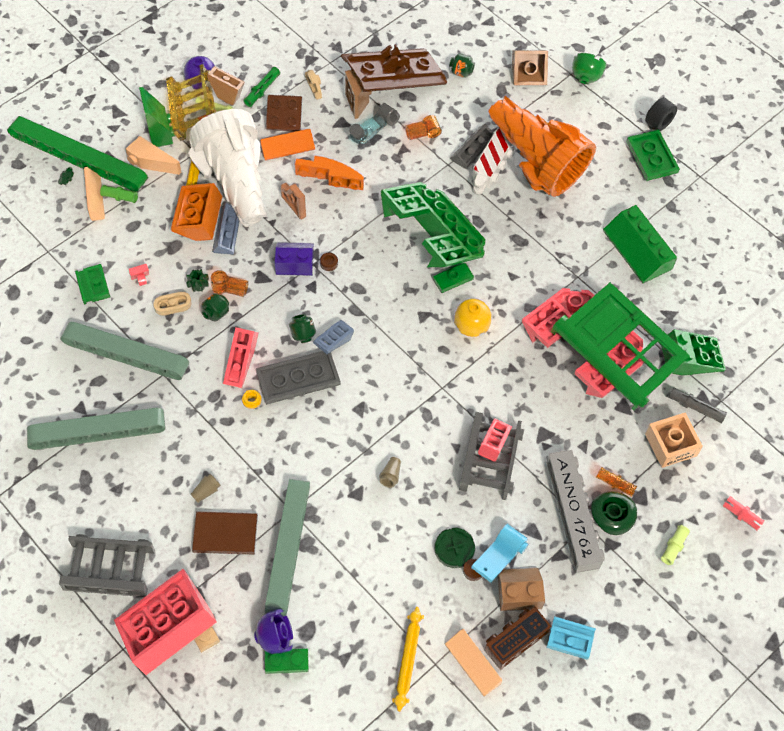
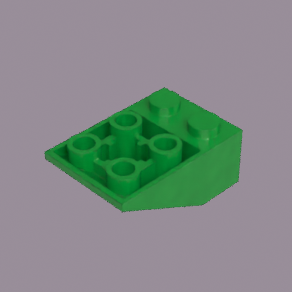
(703, 352)

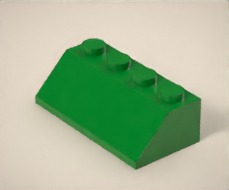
(640, 244)

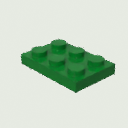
(652, 155)

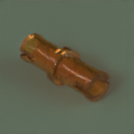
(616, 481)

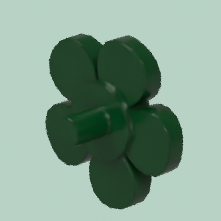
(66, 176)

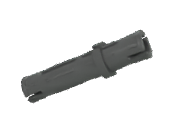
(698, 405)

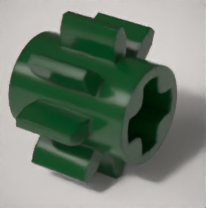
(197, 280)

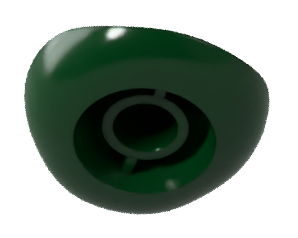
(614, 512)

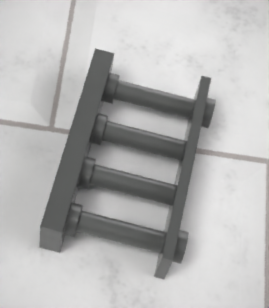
(472, 460)
(114, 584)

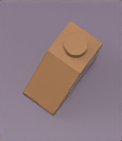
(225, 85)

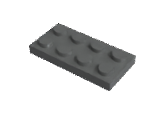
(297, 377)

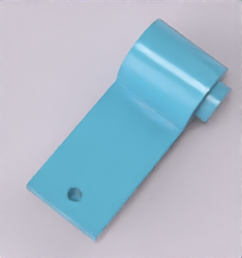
(500, 553)

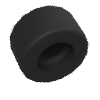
(661, 114)

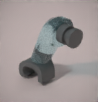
(365, 131)

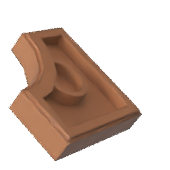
(295, 199)

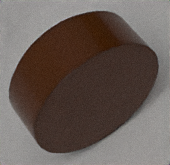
(329, 261)
(469, 573)

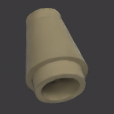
(390, 474)
(205, 488)

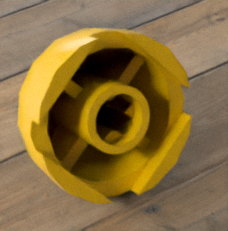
(472, 317)

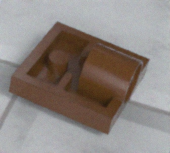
(284, 113)

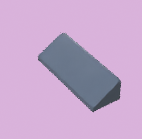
(226, 230)

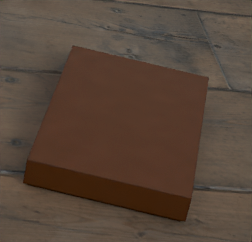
(225, 533)

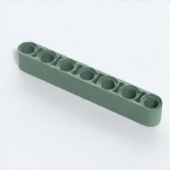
(125, 350)
(95, 428)
(287, 546)

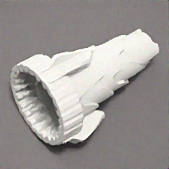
(229, 148)

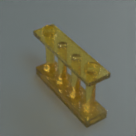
(176, 101)

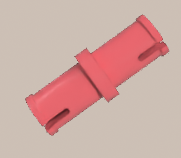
(743, 513)

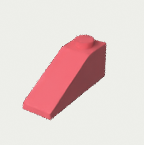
(240, 357)

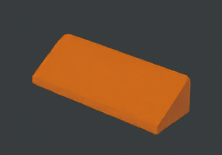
(287, 144)

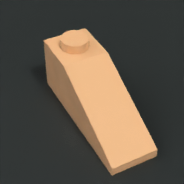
(151, 157)

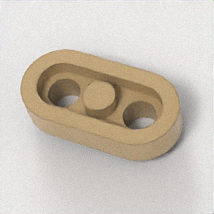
(172, 303)

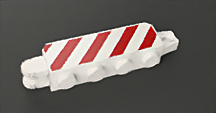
(491, 162)

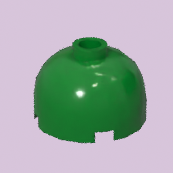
(587, 68)

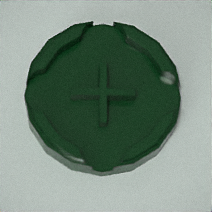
(454, 547)

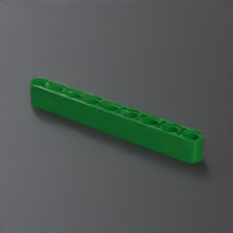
(77, 153)

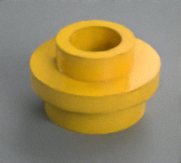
(249, 395)

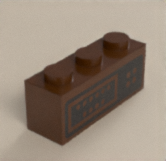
(517, 637)

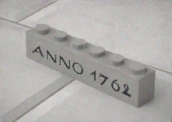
(574, 511)

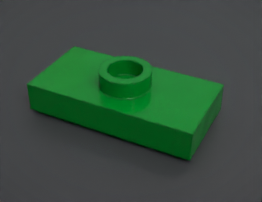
(453, 277)

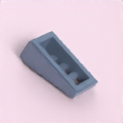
(335, 336)

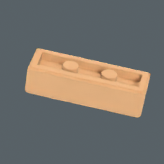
(94, 199)
(473, 662)

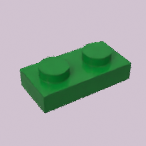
(288, 662)

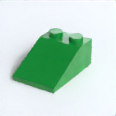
(157, 120)

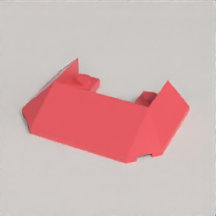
(567, 302)

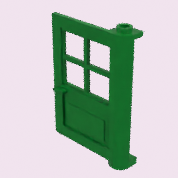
(606, 323)

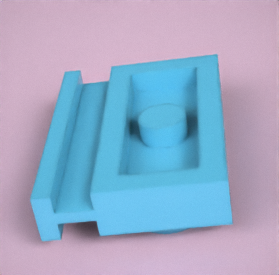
(571, 638)

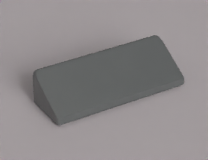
(472, 146)

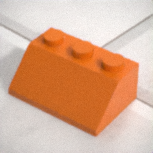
(197, 211)

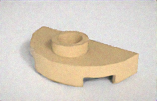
(314, 83)

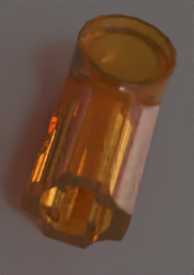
(427, 127)
(228, 284)

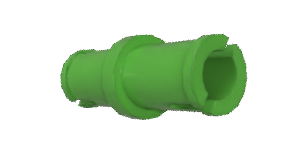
(119, 194)

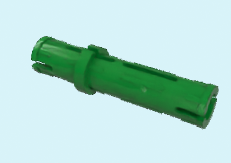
(252, 98)

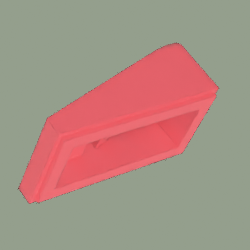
(491, 450)

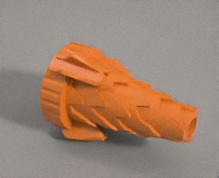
(553, 148)

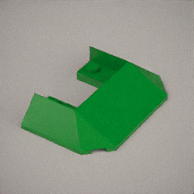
(451, 233)

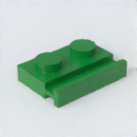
(92, 284)

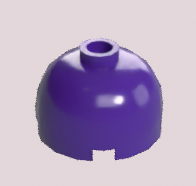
(192, 68)
(274, 632)

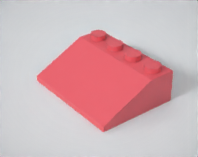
(164, 622)

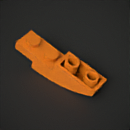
(336, 172)

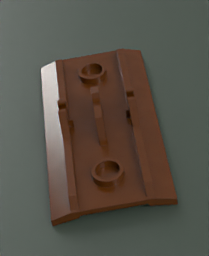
(395, 69)

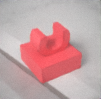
(139, 273)

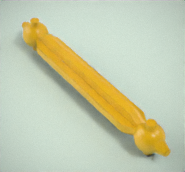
(408, 659)

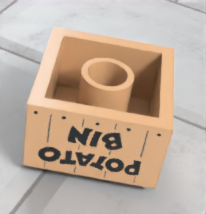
(673, 440)

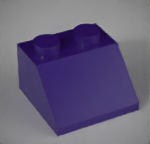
(294, 259)

